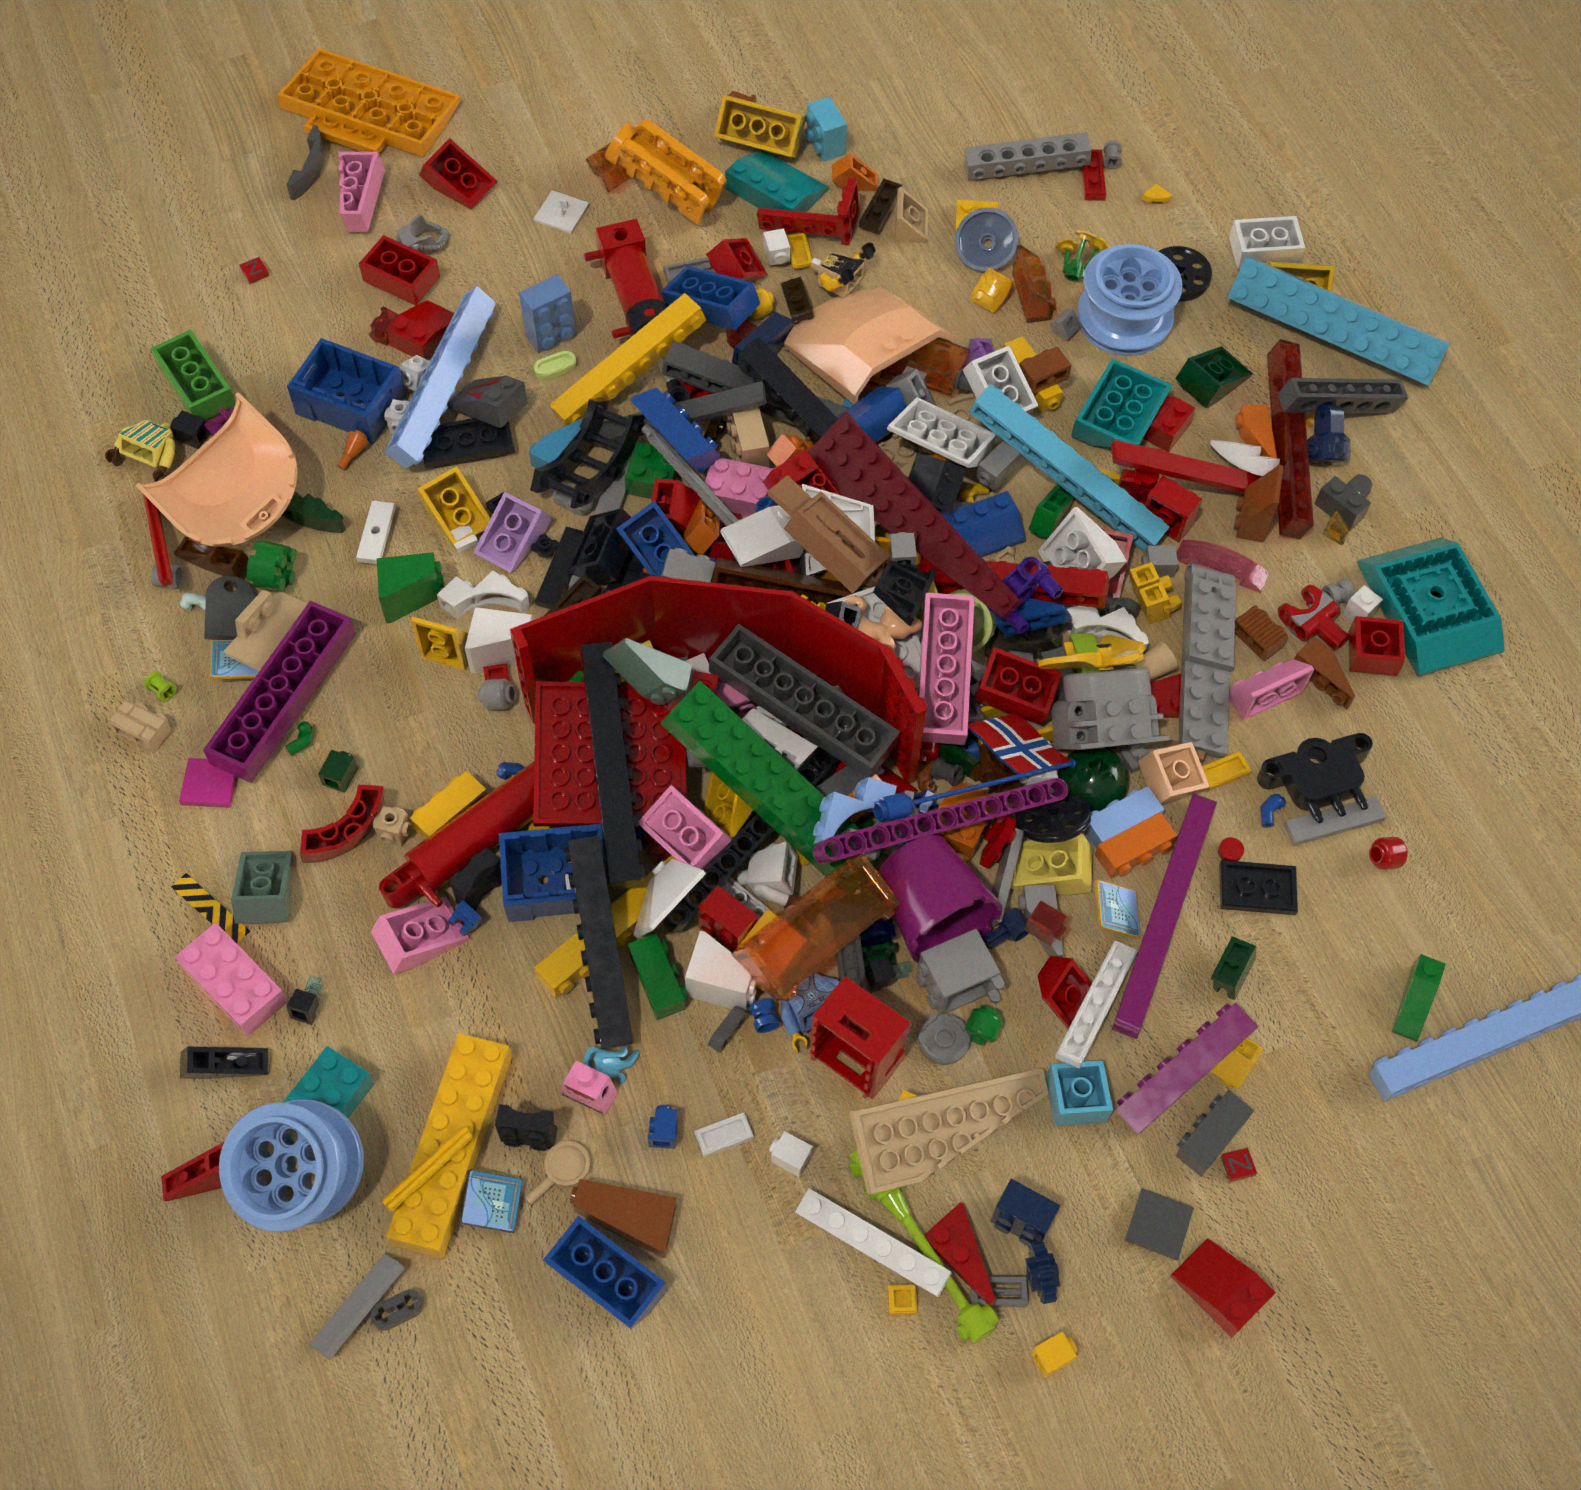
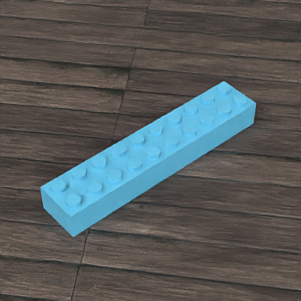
(1338, 320)

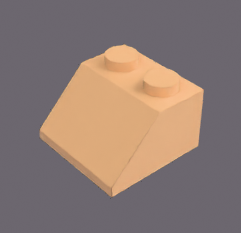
(1173, 772)

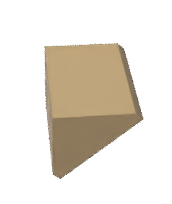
(910, 218)

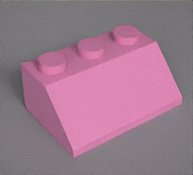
(1270, 688)

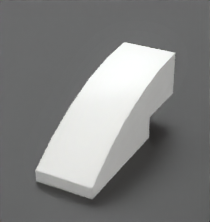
(1245, 456)

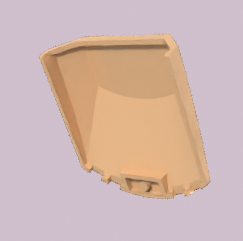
(860, 337)

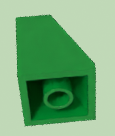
(408, 583)

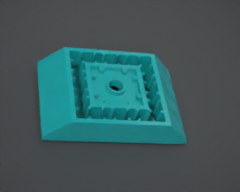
(1436, 630)

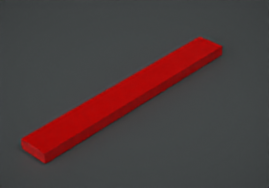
(1181, 467)

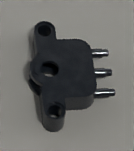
(1322, 783)

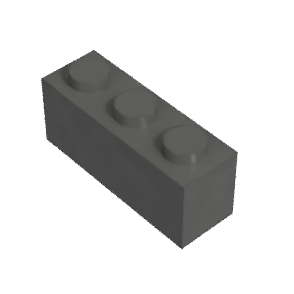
(1213, 1132)

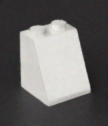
(490, 638)
(717, 976)

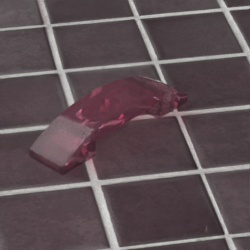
(1223, 560)

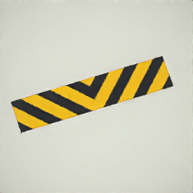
(209, 907)

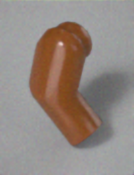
(925, 779)

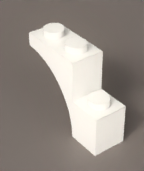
(495, 589)
(1115, 624)

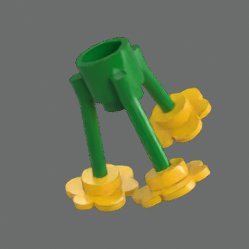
(1074, 270)

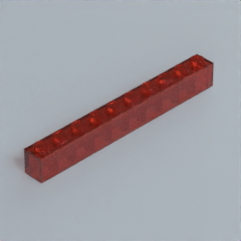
(1291, 445)

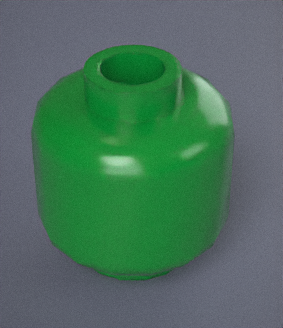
(983, 1025)

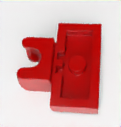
(997, 836)

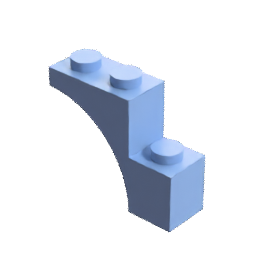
(839, 807)

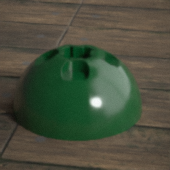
(1097, 777)

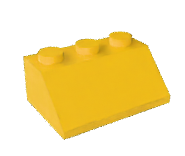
(1314, 273)

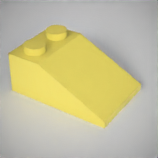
(1059, 864)

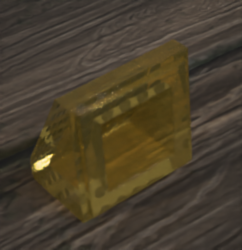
(1337, 529)

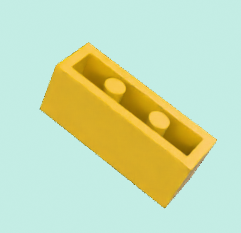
(447, 804)

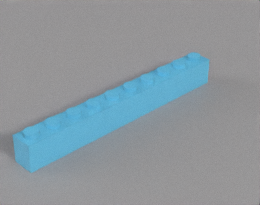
(1068, 468)

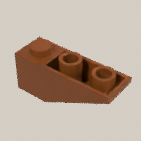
(1327, 672)

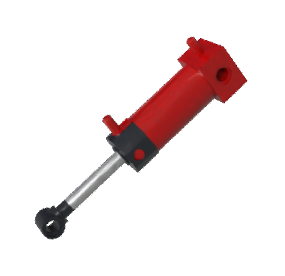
(625, 261)

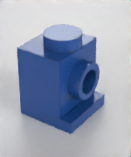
(663, 1128)

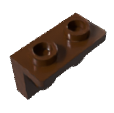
(992, 769)

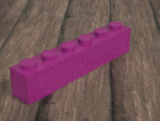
(1186, 1068)

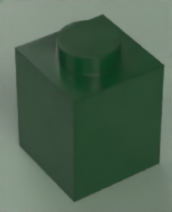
(338, 770)

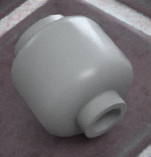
(497, 694)

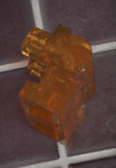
(609, 173)

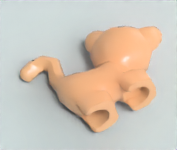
(888, 628)

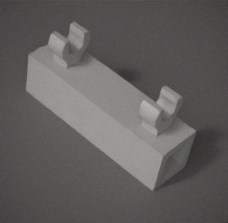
(998, 465)

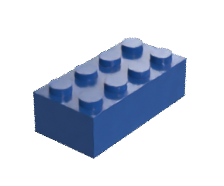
(722, 298)

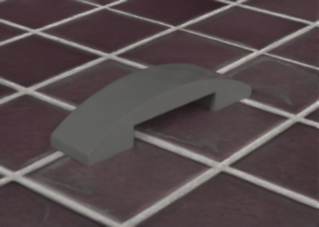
(302, 180)

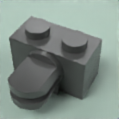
(1346, 498)

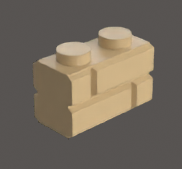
(140, 725)

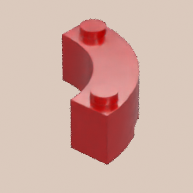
(347, 832)

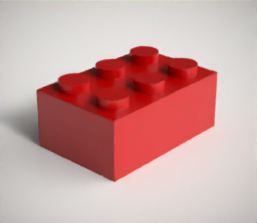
(399, 270)
(1017, 686)

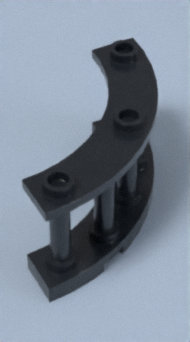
(575, 453)

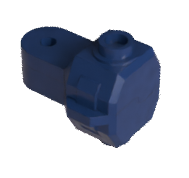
(1329, 441)

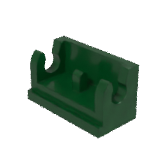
(1234, 967)

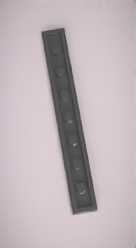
(703, 407)

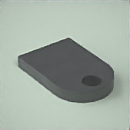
(225, 606)

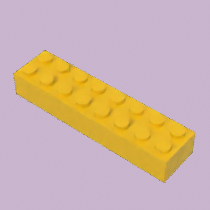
(463, 1099)

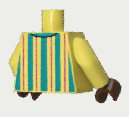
(146, 443)

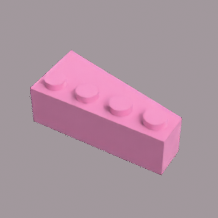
(359, 184)

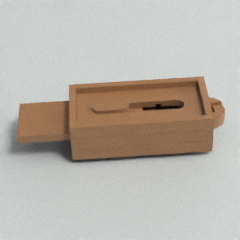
(830, 536)

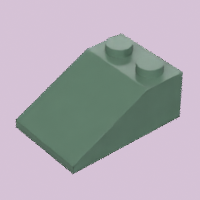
(649, 670)
(262, 887)

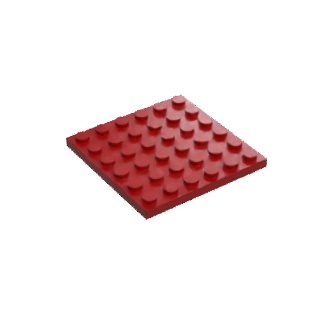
(565, 760)

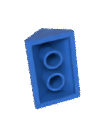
(877, 411)

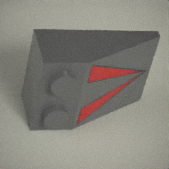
(491, 399)

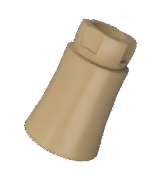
(1157, 660)

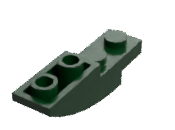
(314, 514)

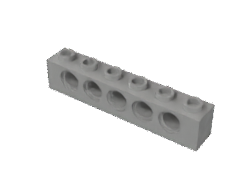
(1027, 156)

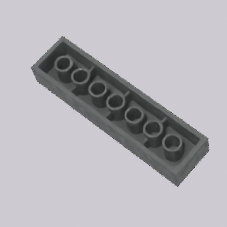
(804, 701)

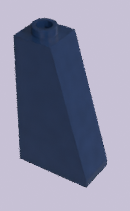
(771, 331)

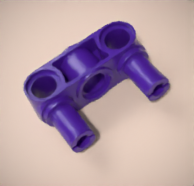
(1024, 584)

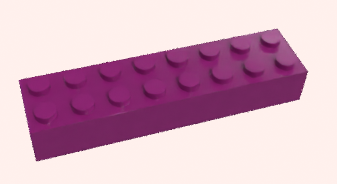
(279, 692)

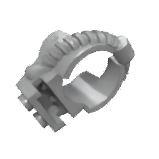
(408, 235)

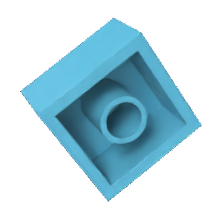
(826, 129)
(1079, 1094)

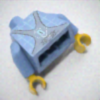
(799, 1010)

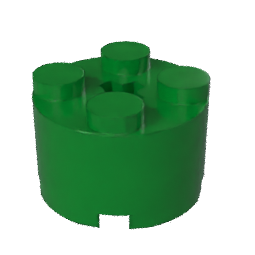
(271, 566)

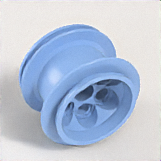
(1129, 299)
(246, 1159)

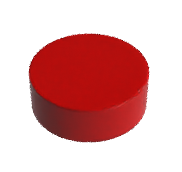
(1231, 849)

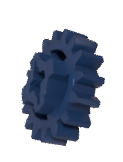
(1042, 1272)

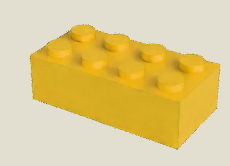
(760, 126)

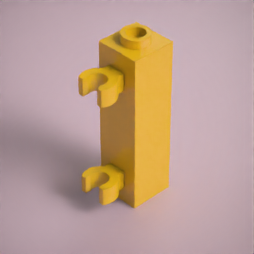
(1048, 398)

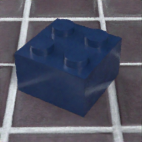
(1024, 1213)

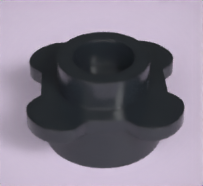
(544, 551)

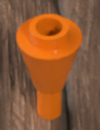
(354, 445)

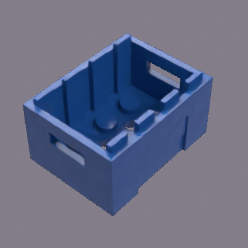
(351, 374)
(536, 854)

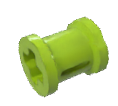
(164, 689)

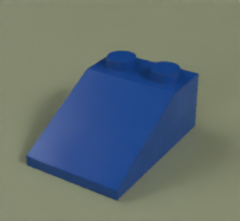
(650, 538)

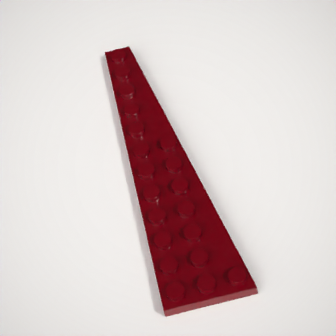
(868, 475)

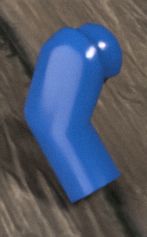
(1267, 808)

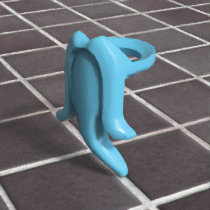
(610, 1062)

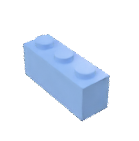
(1122, 815)

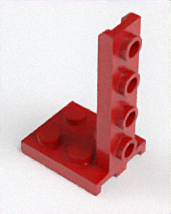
(814, 223)

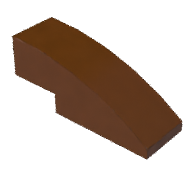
(214, 559)

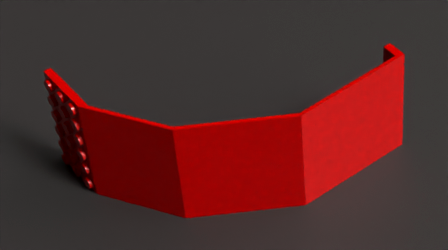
(696, 619)

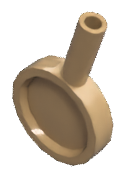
(564, 1167)

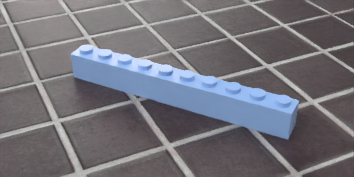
(440, 378)
(1477, 1040)

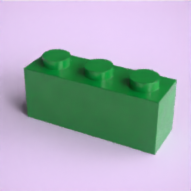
(657, 976)

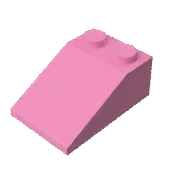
(684, 830)
(416, 934)

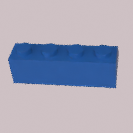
(676, 428)
(989, 524)
(606, 1273)

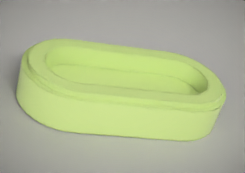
(555, 365)

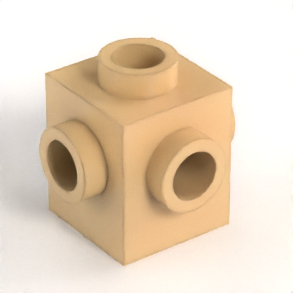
(392, 825)

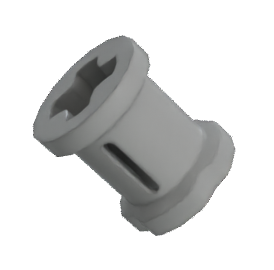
(1112, 154)

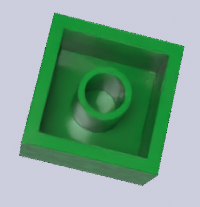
(643, 469)

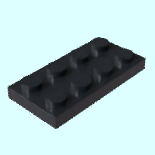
(466, 442)

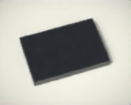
(1258, 887)

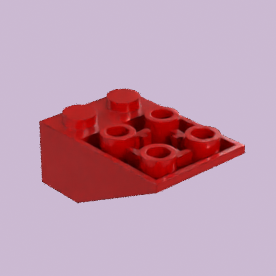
(801, 470)

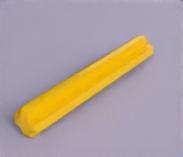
(427, 1168)

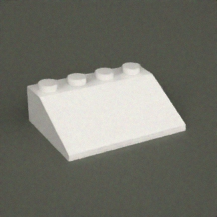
(943, 433)

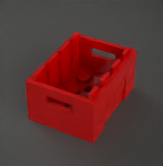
(862, 1030)

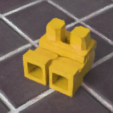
(1152, 593)

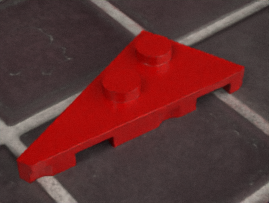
(957, 1247)

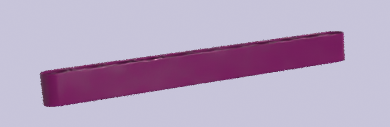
(932, 824)
(1164, 917)

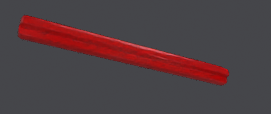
(158, 543)

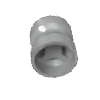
(177, 575)
(1341, 591)

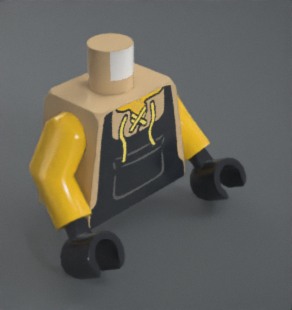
(842, 272)

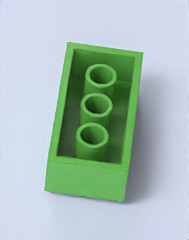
(193, 375)

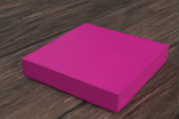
(206, 785)

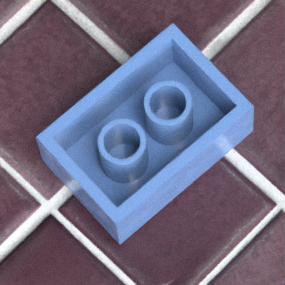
(547, 313)

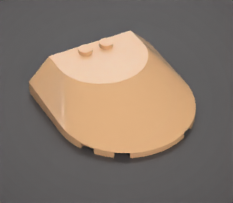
(231, 483)

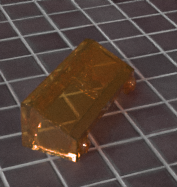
(816, 927)

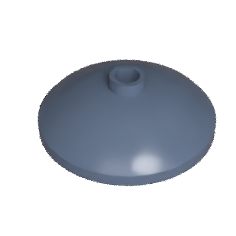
(984, 226)

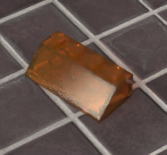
(939, 360)

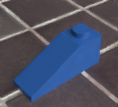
(1038, 615)

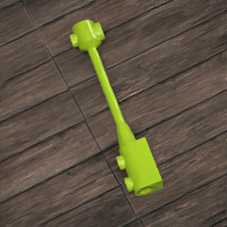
(974, 1320)

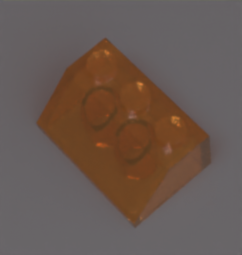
(1032, 286)

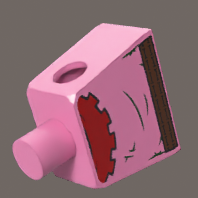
(586, 1088)

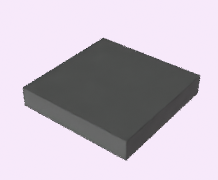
(1159, 1224)

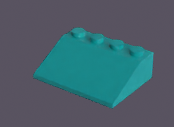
(772, 183)
(1120, 406)

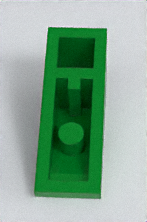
(1051, 512)
(1418, 997)

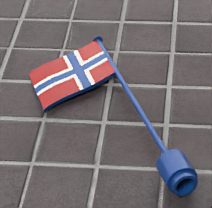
(1011, 741)

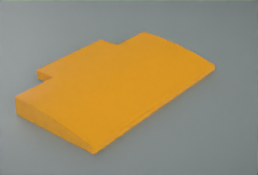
(367, 105)

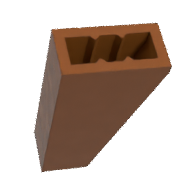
(627, 1212)

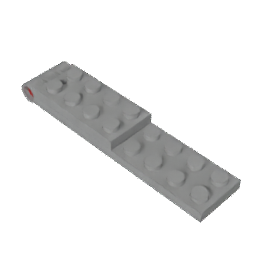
(1207, 659)

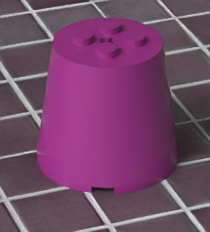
(936, 894)

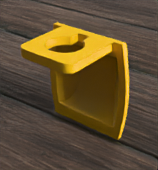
(991, 290)

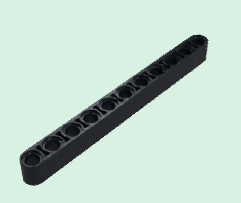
(736, 856)

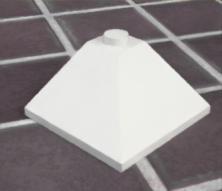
(1082, 545)
(664, 892)

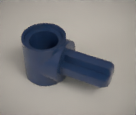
(1010, 928)

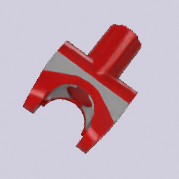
(1316, 619)

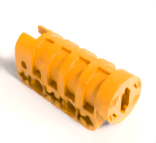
(667, 168)

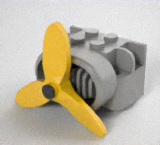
(1104, 705)

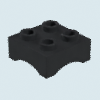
(477, 878)
(526, 1129)

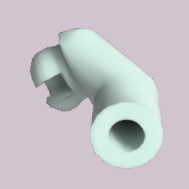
(189, 599)

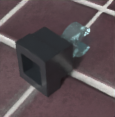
(882, 974)
(305, 1003)

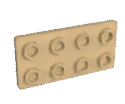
(263, 627)

